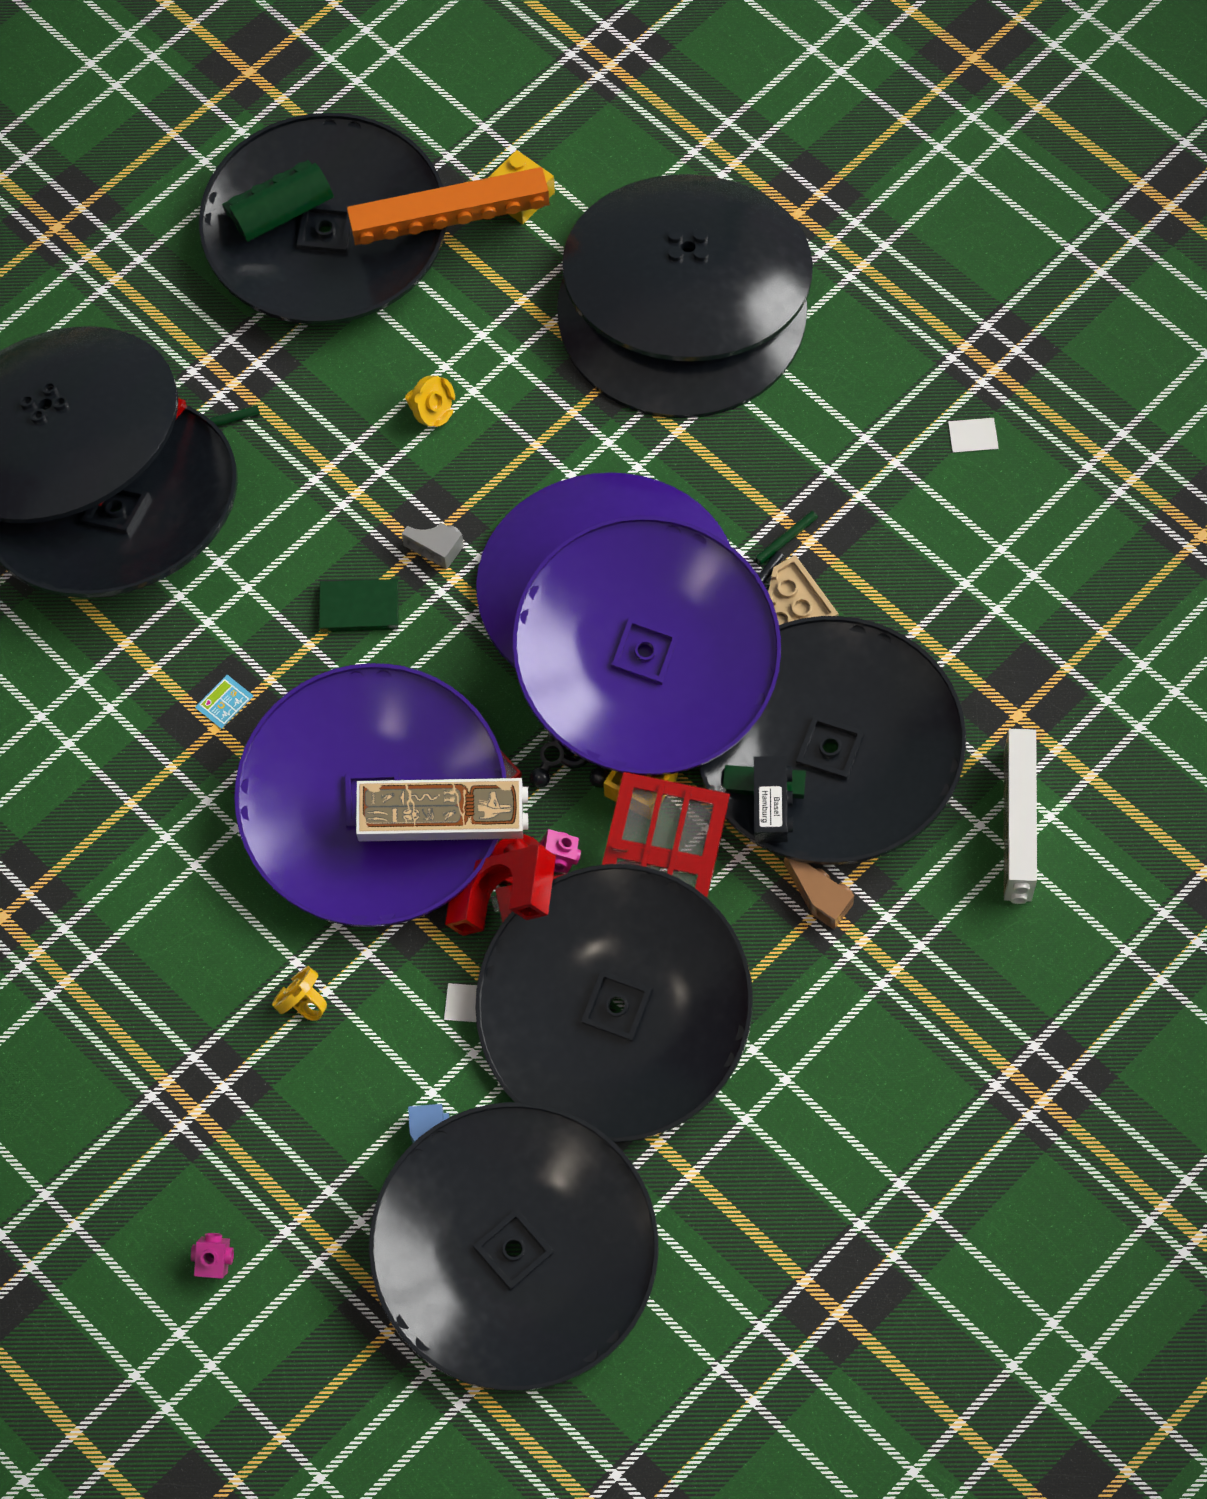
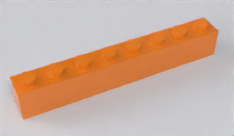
(448, 206)

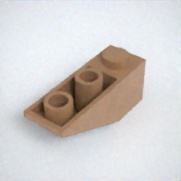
(822, 895)

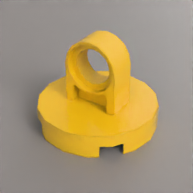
(431, 400)
(299, 994)

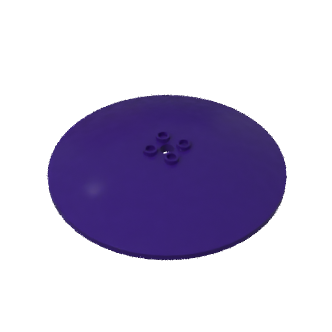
(553, 517)
(658, 588)
(301, 792)

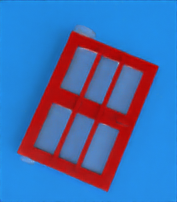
(668, 828)

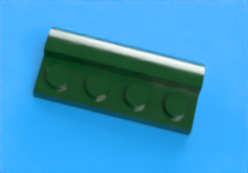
(278, 199)

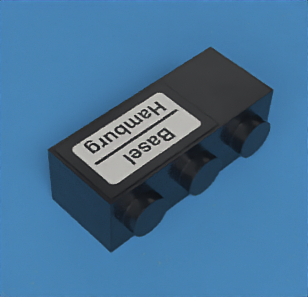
(772, 799)

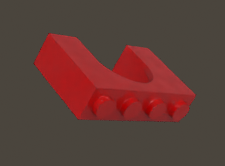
(530, 894)

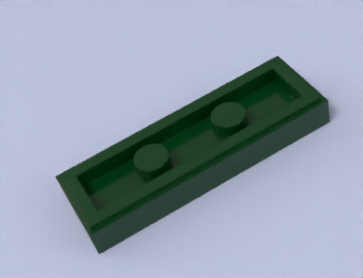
(741, 781)

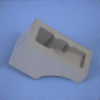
(436, 544)

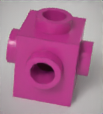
(563, 847)
(212, 1265)

